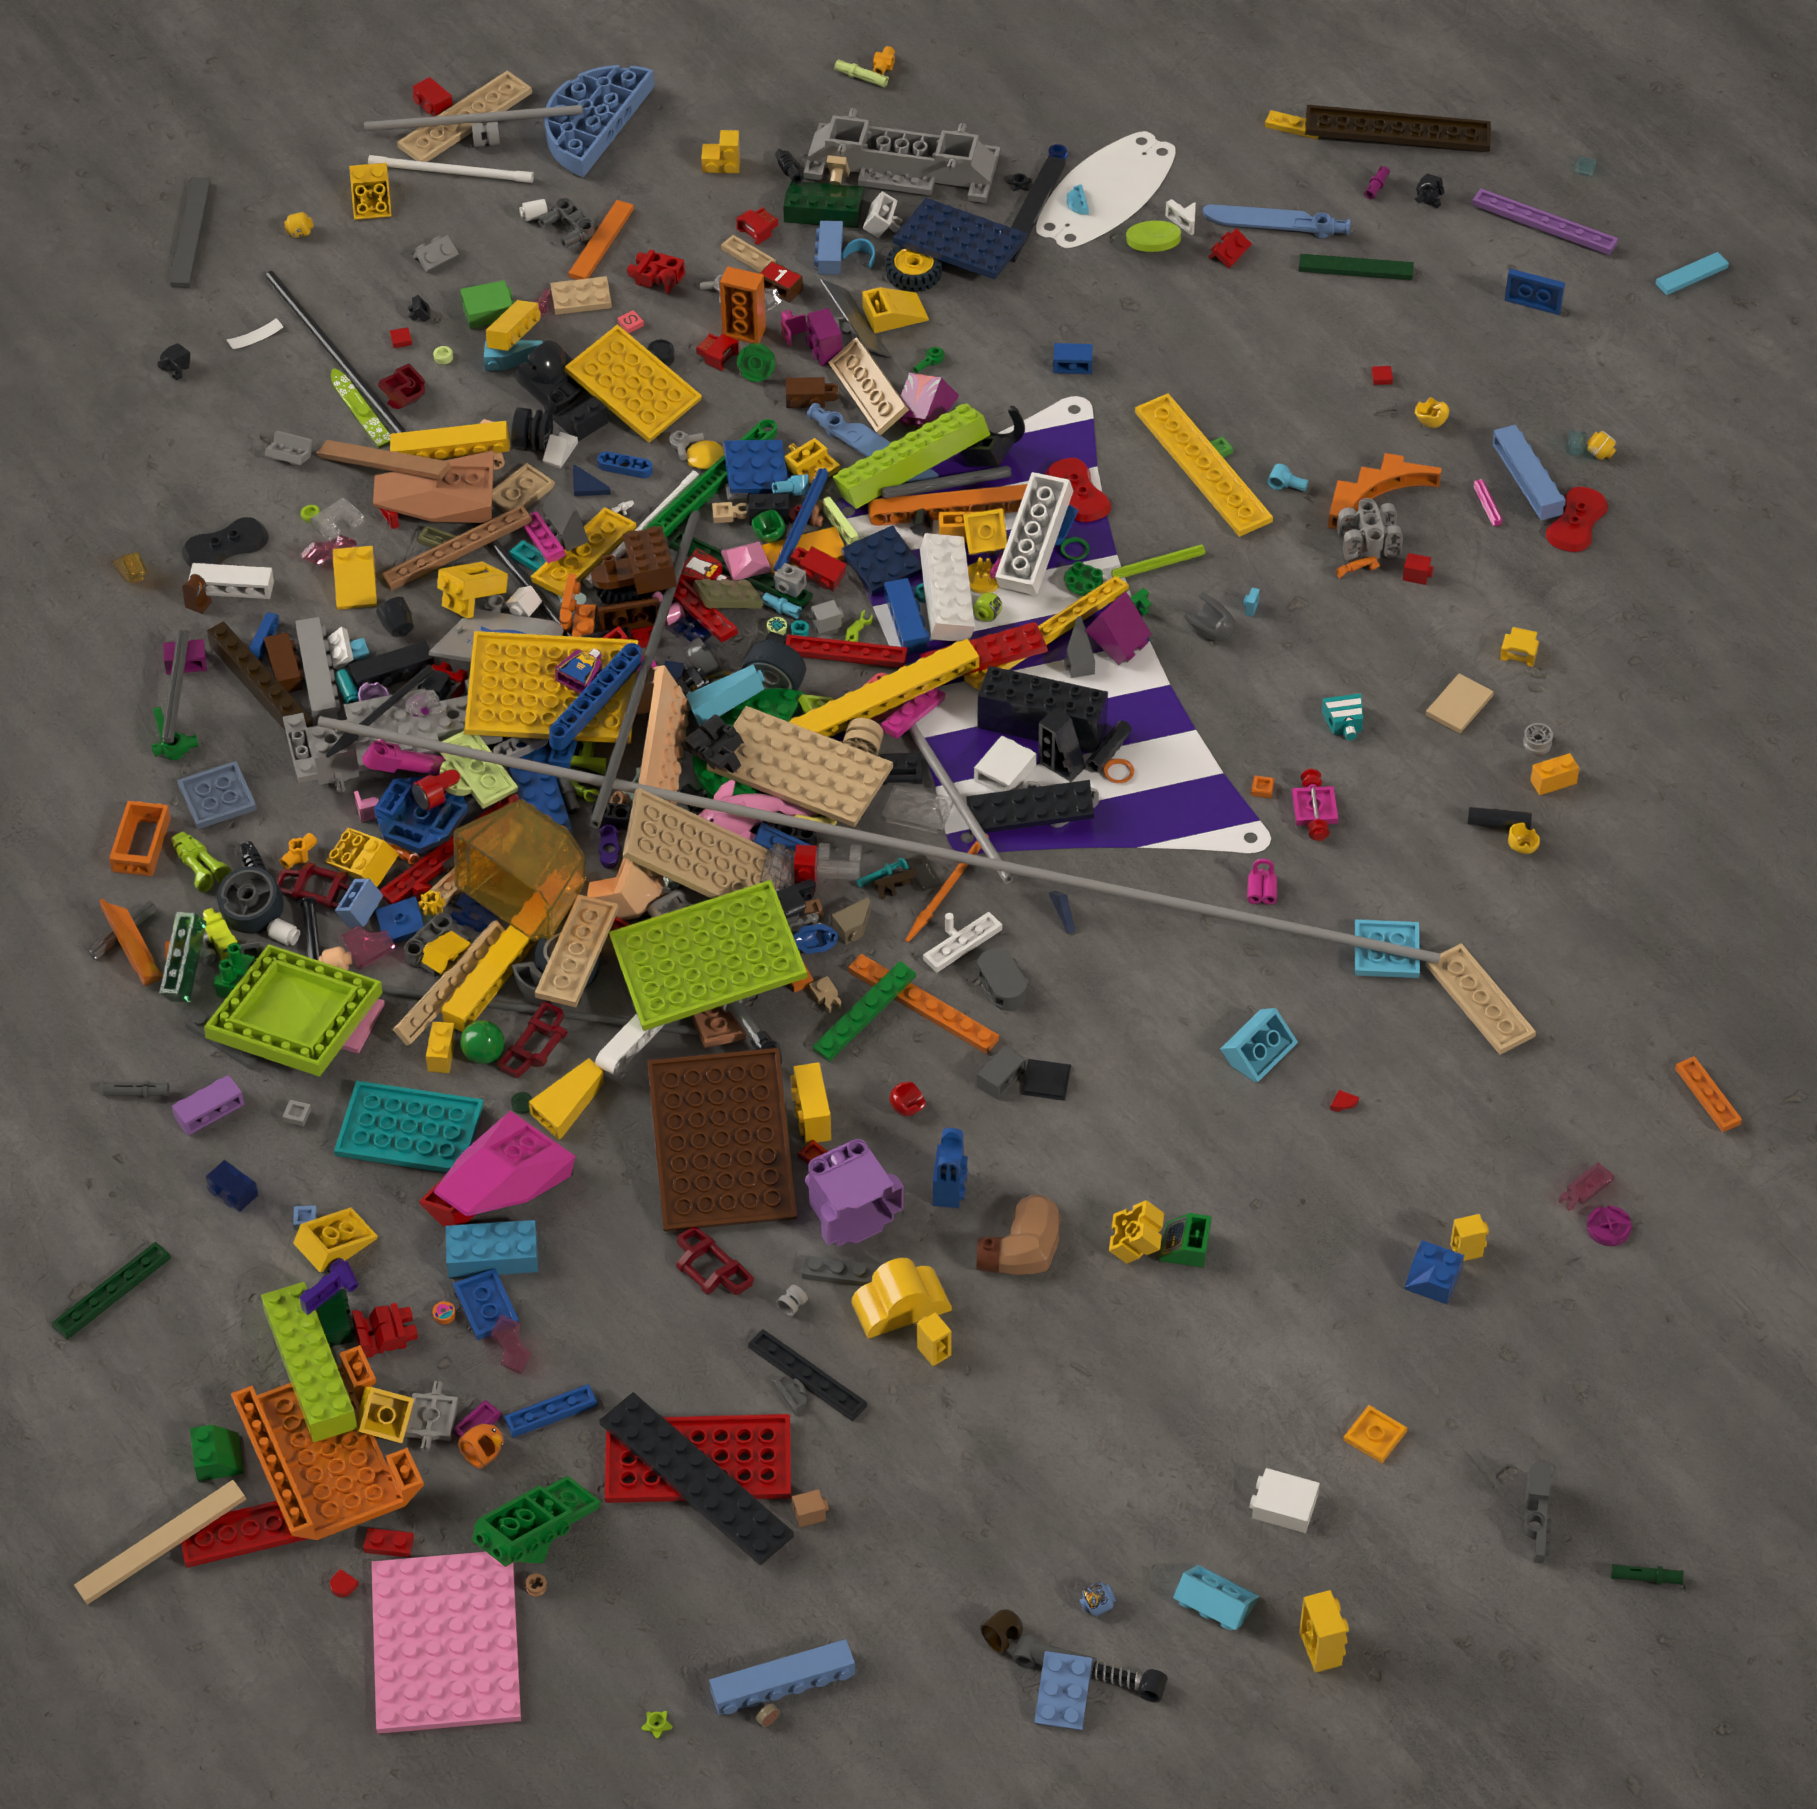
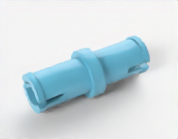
(782, 605)

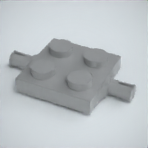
(432, 1416)

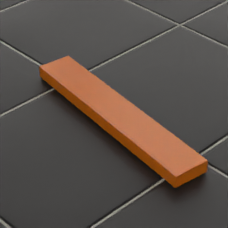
(601, 240)

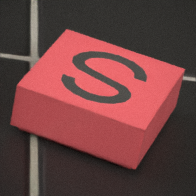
(630, 321)

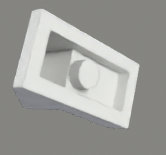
(1182, 217)
(559, 449)

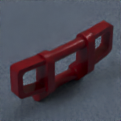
(339, 882)
(554, 1032)
(719, 1276)

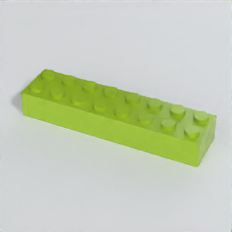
(911, 455)
(309, 1364)

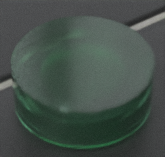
(520, 1102)

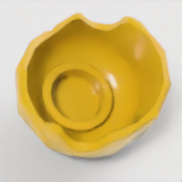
(1522, 839)

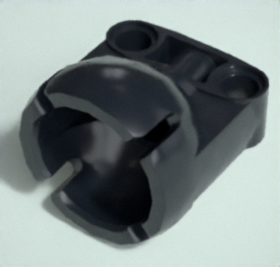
(547, 377)

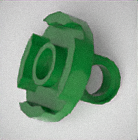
(756, 362)

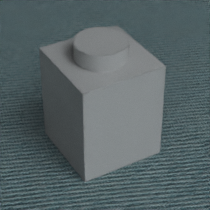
(827, 616)

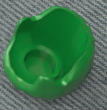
(768, 526)

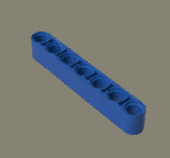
(595, 696)

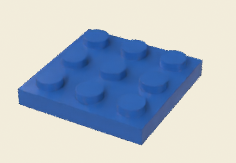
(754, 465)

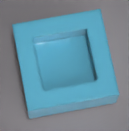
(1251, 601)
(359, 649)

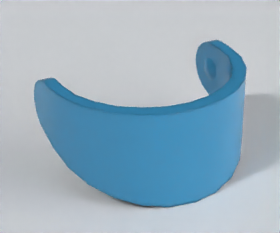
(860, 245)

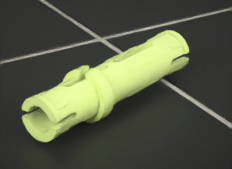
(854, 70)

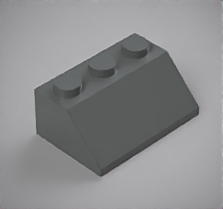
(564, 519)

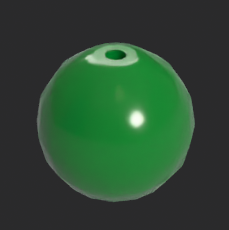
(482, 1042)

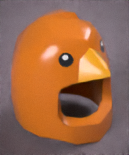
(481, 1444)

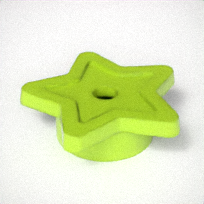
(654, 1717)

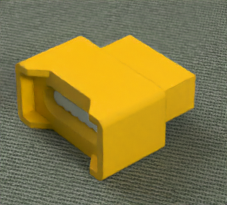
(1520, 646)

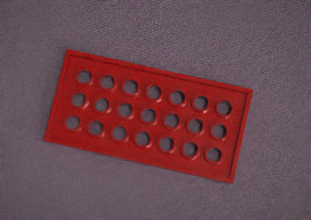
(709, 1427)

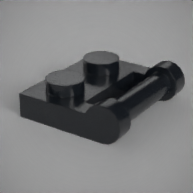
(906, 768)

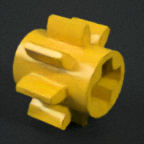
(431, 903)

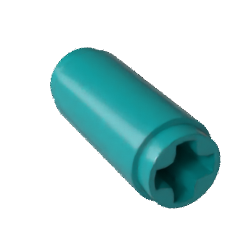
(346, 686)

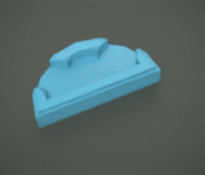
(1076, 200)

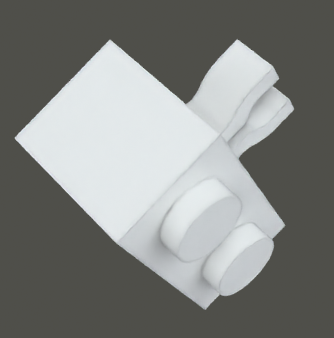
(881, 215)

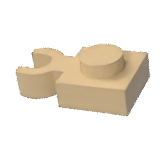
(726, 512)
(825, 991)

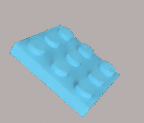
(1383, 964)

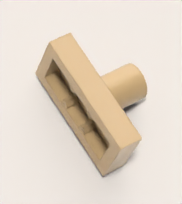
(838, 168)

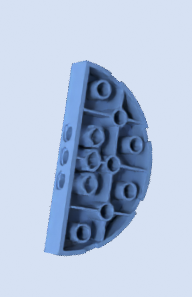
(608, 102)

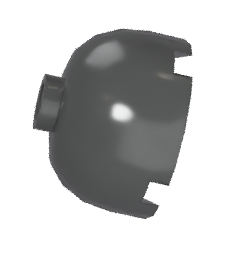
(699, 656)

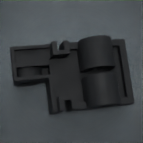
(715, 744)

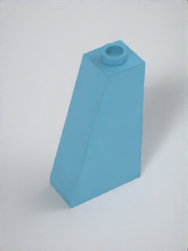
(725, 693)

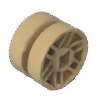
(864, 735)

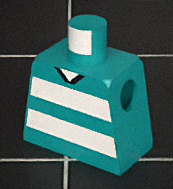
(1344, 715)

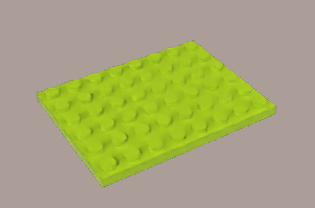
(707, 955)

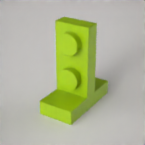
(587, 760)

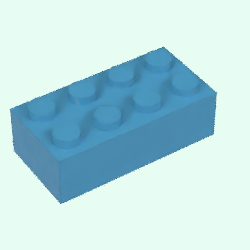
(486, 1246)

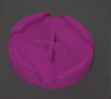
(1609, 1225)

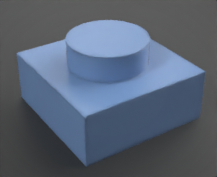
(303, 1214)

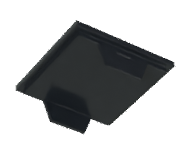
(1046, 1079)

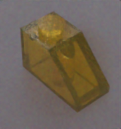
(130, 567)

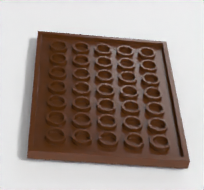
(721, 1139)

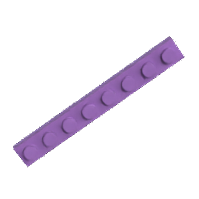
(1545, 221)

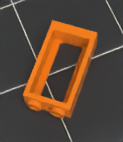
(133, 814)

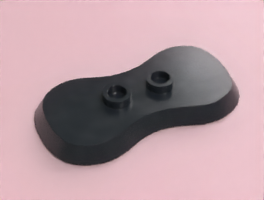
(240, 537)

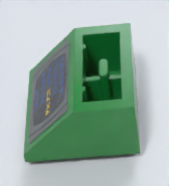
(1186, 1240)

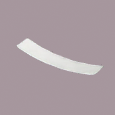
(256, 335)

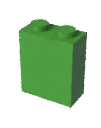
(485, 303)

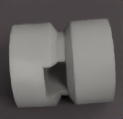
(492, 134)

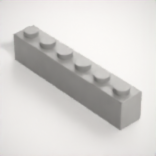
(316, 669)

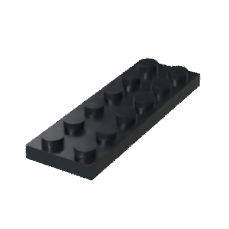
(1032, 806)

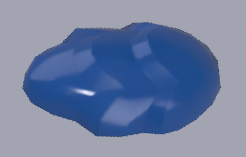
(815, 938)

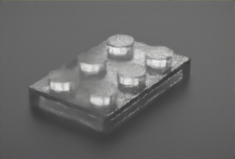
(917, 809)

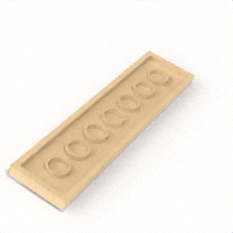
(493, 97)

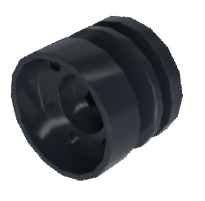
(528, 429)

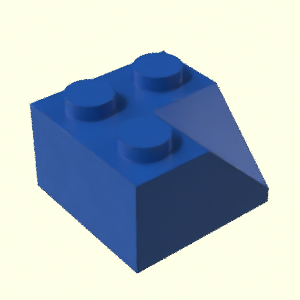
(1434, 1272)

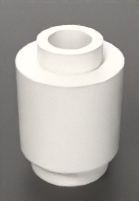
(283, 932)

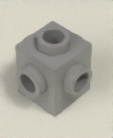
(790, 580)

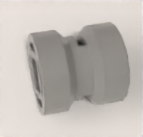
(792, 1300)

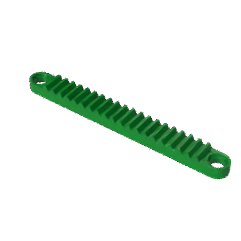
(705, 486)

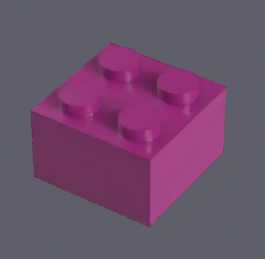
(823, 336)

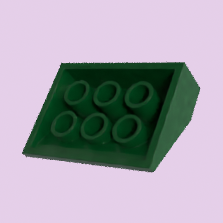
(823, 202)

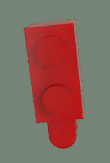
(819, 567)

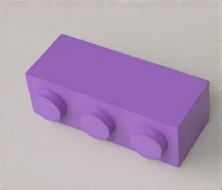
(208, 1105)

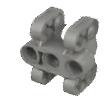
(1369, 531)

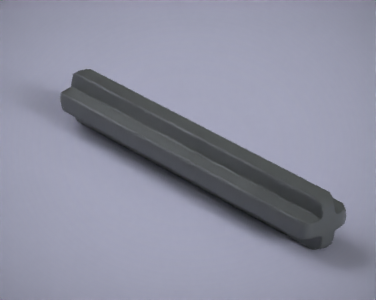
(111, 939)

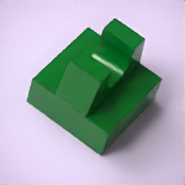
(1141, 602)

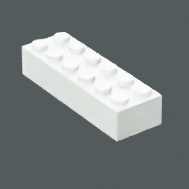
(1034, 533)
(946, 587)

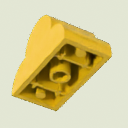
(899, 1297)

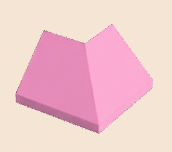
(746, 561)

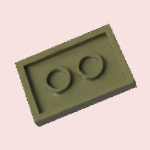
(727, 594)

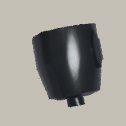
(395, 617)

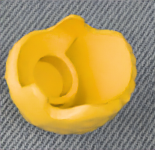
(1432, 413)

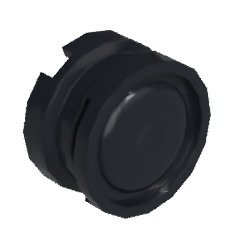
(662, 350)

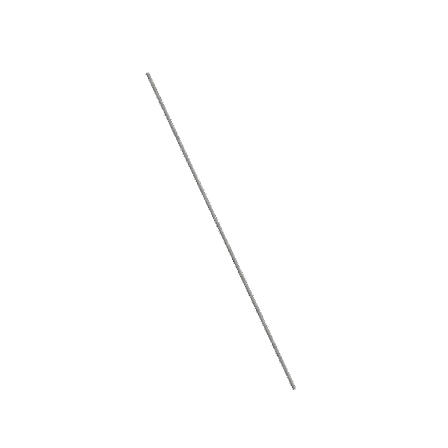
(885, 841)

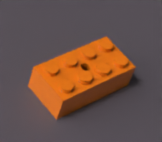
(743, 305)

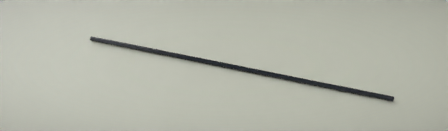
(396, 426)

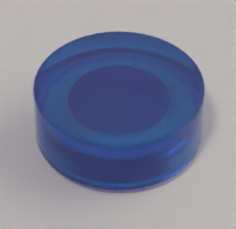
(1058, 151)

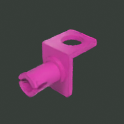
(792, 325)

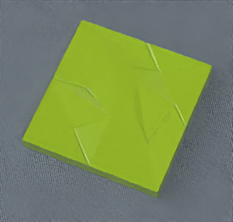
(293, 1010)

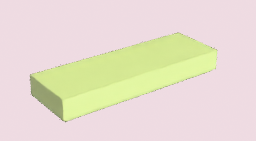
(838, 519)

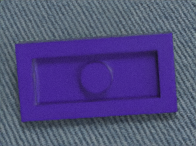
(320, 1293)

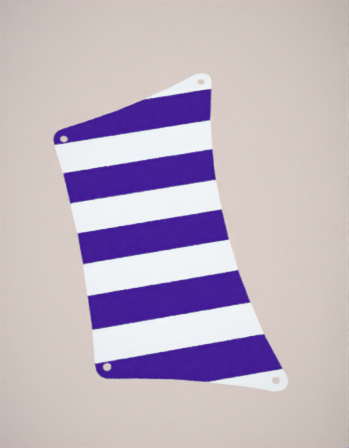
(1176, 787)

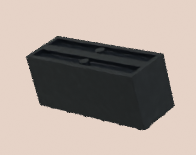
(1018, 701)

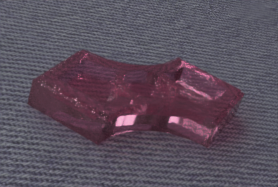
(321, 551)
(514, 1353)

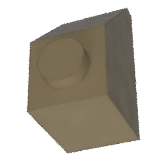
(852, 921)

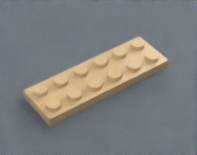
(868, 386)
(576, 950)
(1481, 999)

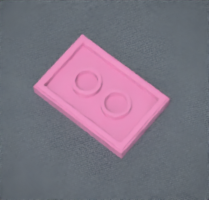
(361, 1033)

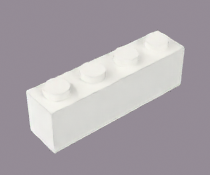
(235, 580)

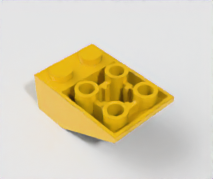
(370, 191)
(892, 308)
(362, 856)

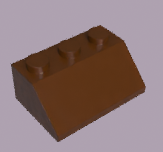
(628, 614)

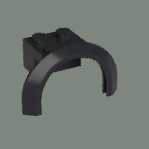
(994, 448)

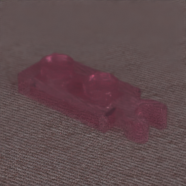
(1587, 1185)

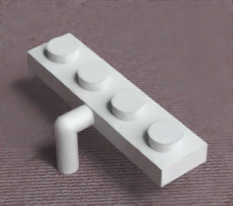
(961, 941)

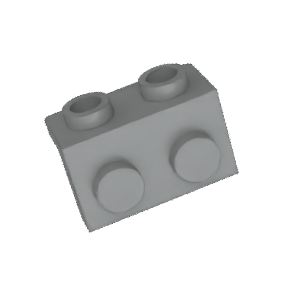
(436, 253)
(289, 448)

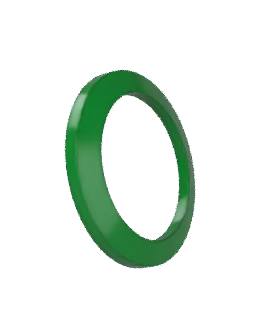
(1075, 539)

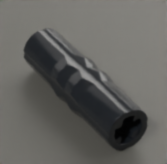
(1109, 746)
(1498, 817)

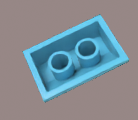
(1259, 1044)
(1215, 1597)

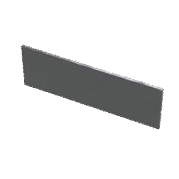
(856, 318)

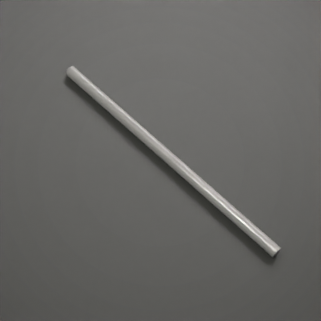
(473, 118)
(957, 799)

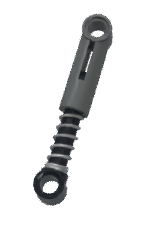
(1151, 1684)

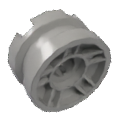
(1537, 739)

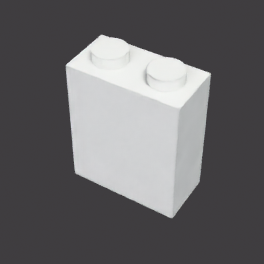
(1005, 766)
(1284, 1500)

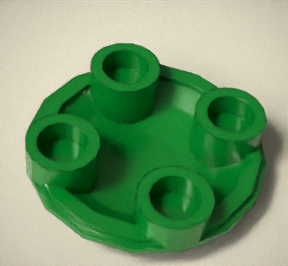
(1082, 578)

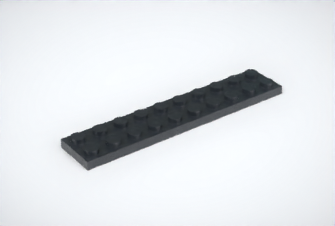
(697, 1478)

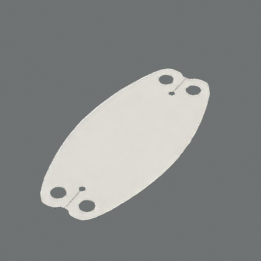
(1114, 185)

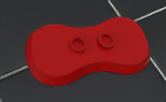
(1089, 501)
(1574, 528)

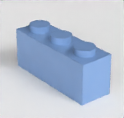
(829, 247)

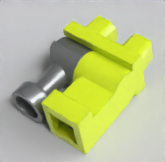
(216, 933)

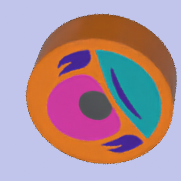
(443, 1312)

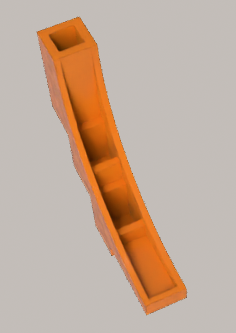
(1373, 482)

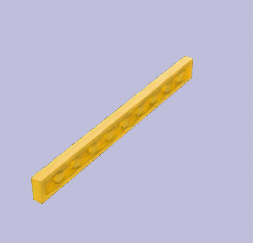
(1066, 620)

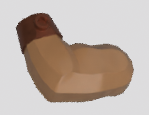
(1030, 1242)

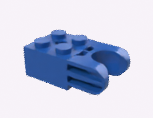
(950, 1169)

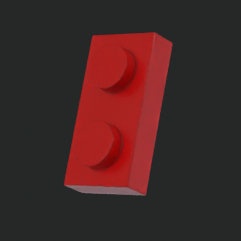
(388, 1542)

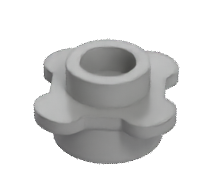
(496, 603)

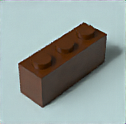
(284, 662)

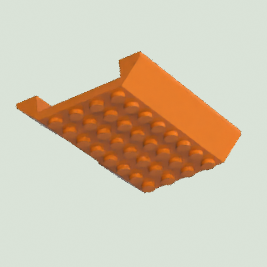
(329, 1481)

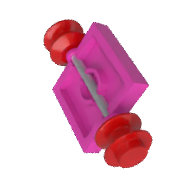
(1314, 805)

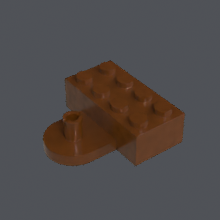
(646, 564)

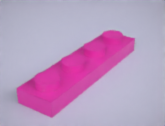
(544, 538)
(912, 712)

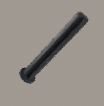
(311, 929)

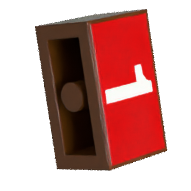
(785, 281)

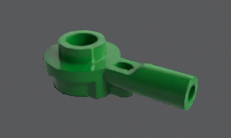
(933, 357)

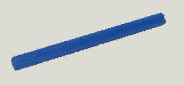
(802, 518)

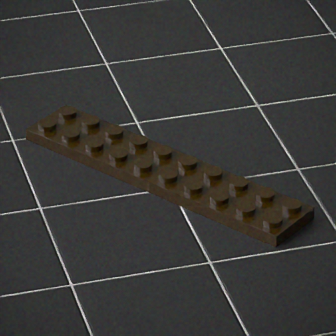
(1398, 128)

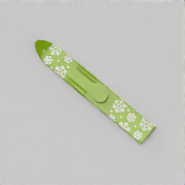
(360, 408)

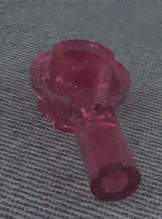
(542, 301)

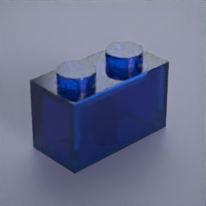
(231, 1186)

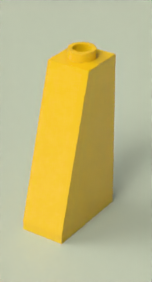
(567, 1098)

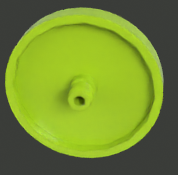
(1153, 236)

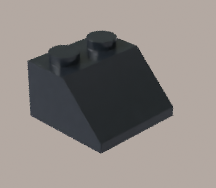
(583, 418)
(769, 501)

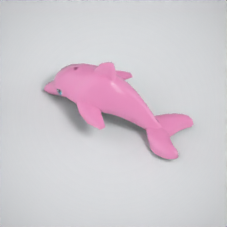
(740, 824)

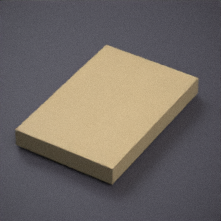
(521, 488)
(1459, 703)

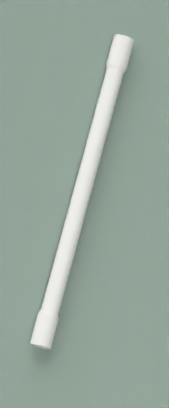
(518, 176)
(620, 550)

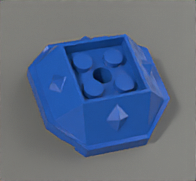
(412, 827)

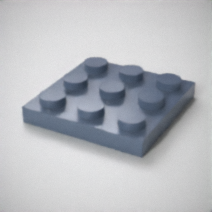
(216, 795)

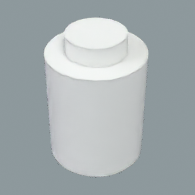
(533, 209)

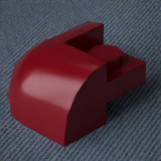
(403, 387)

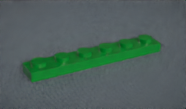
(864, 1011)

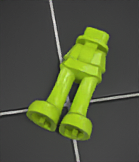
(191, 853)

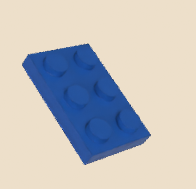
(1534, 291)
(484, 1301)

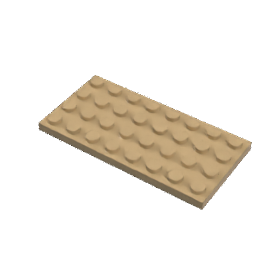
(805, 767)
(690, 848)

